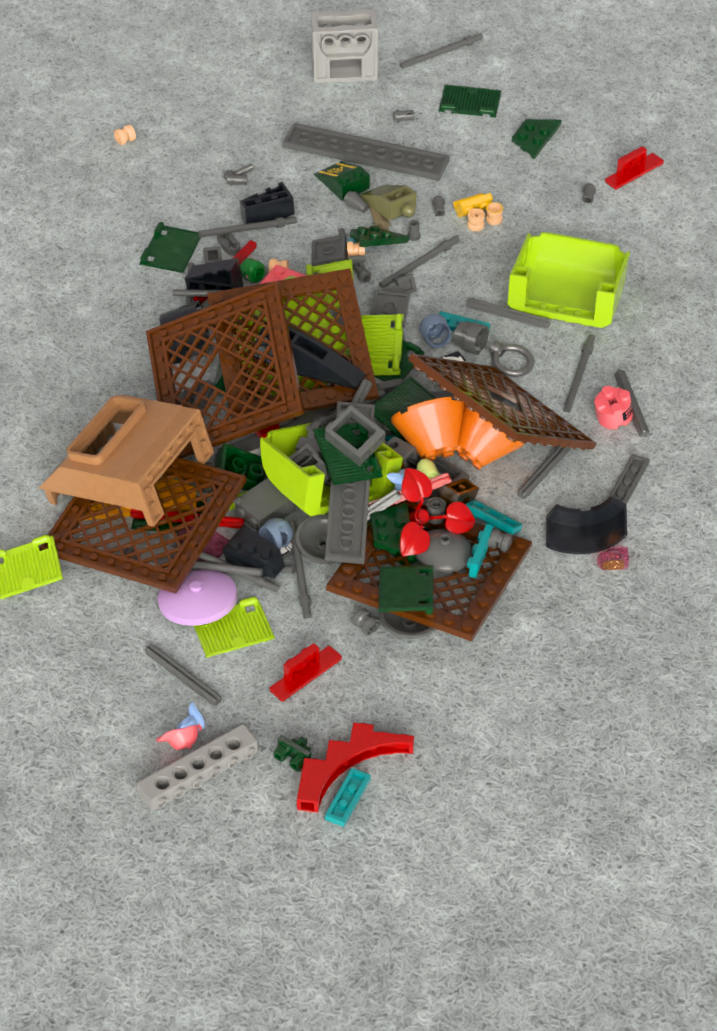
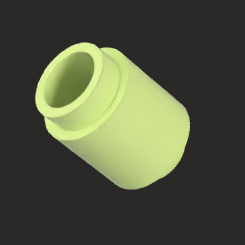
(428, 468)

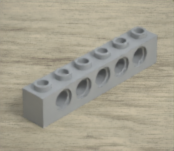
(197, 768)

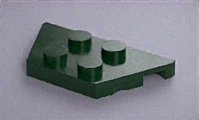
(535, 134)
(376, 237)
(387, 528)

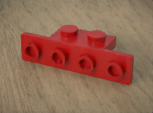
(633, 166)
(304, 669)

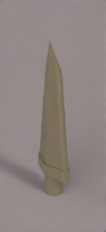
(379, 220)

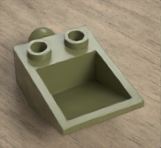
(391, 200)

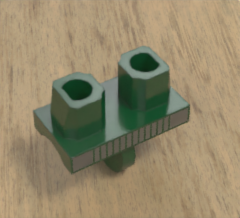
(294, 749)

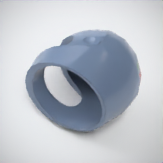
(435, 326)
(277, 531)

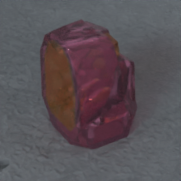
(614, 559)

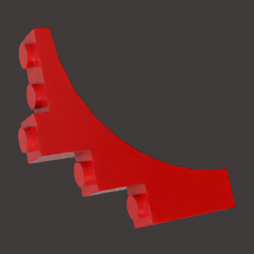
(364, 744)

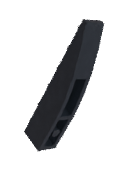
(317, 361)

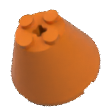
(432, 426)
(481, 442)

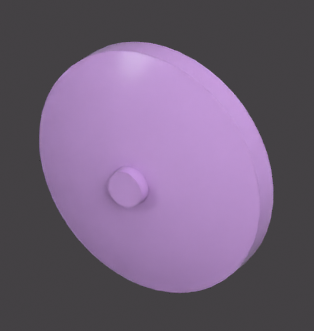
(200, 599)

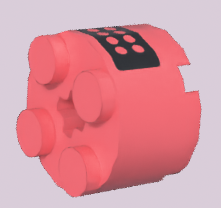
(613, 407)

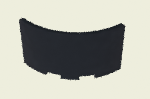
(181, 312)
(586, 531)

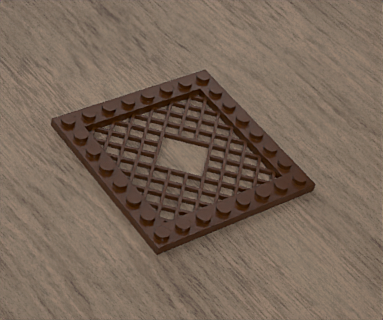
(290, 289)
(163, 336)
(472, 384)
(170, 579)
(466, 625)

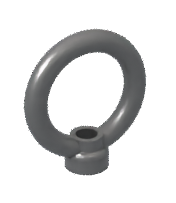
(498, 350)

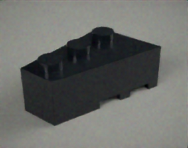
(268, 205)
(215, 276)
(254, 551)

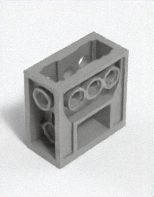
(346, 50)

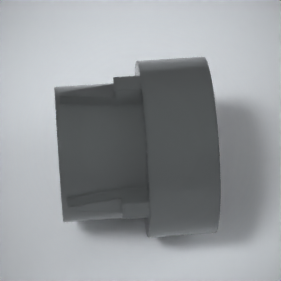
(469, 335)

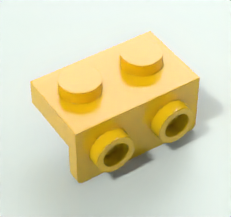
(478, 201)

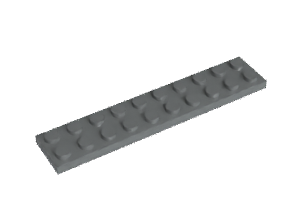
(366, 151)
(349, 508)

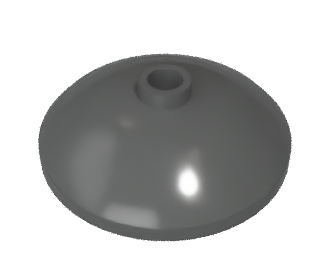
(310, 537)
(446, 551)
(404, 627)

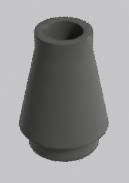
(354, 201)

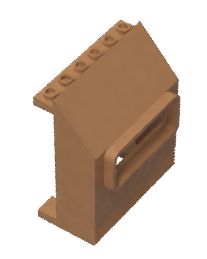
(133, 458)

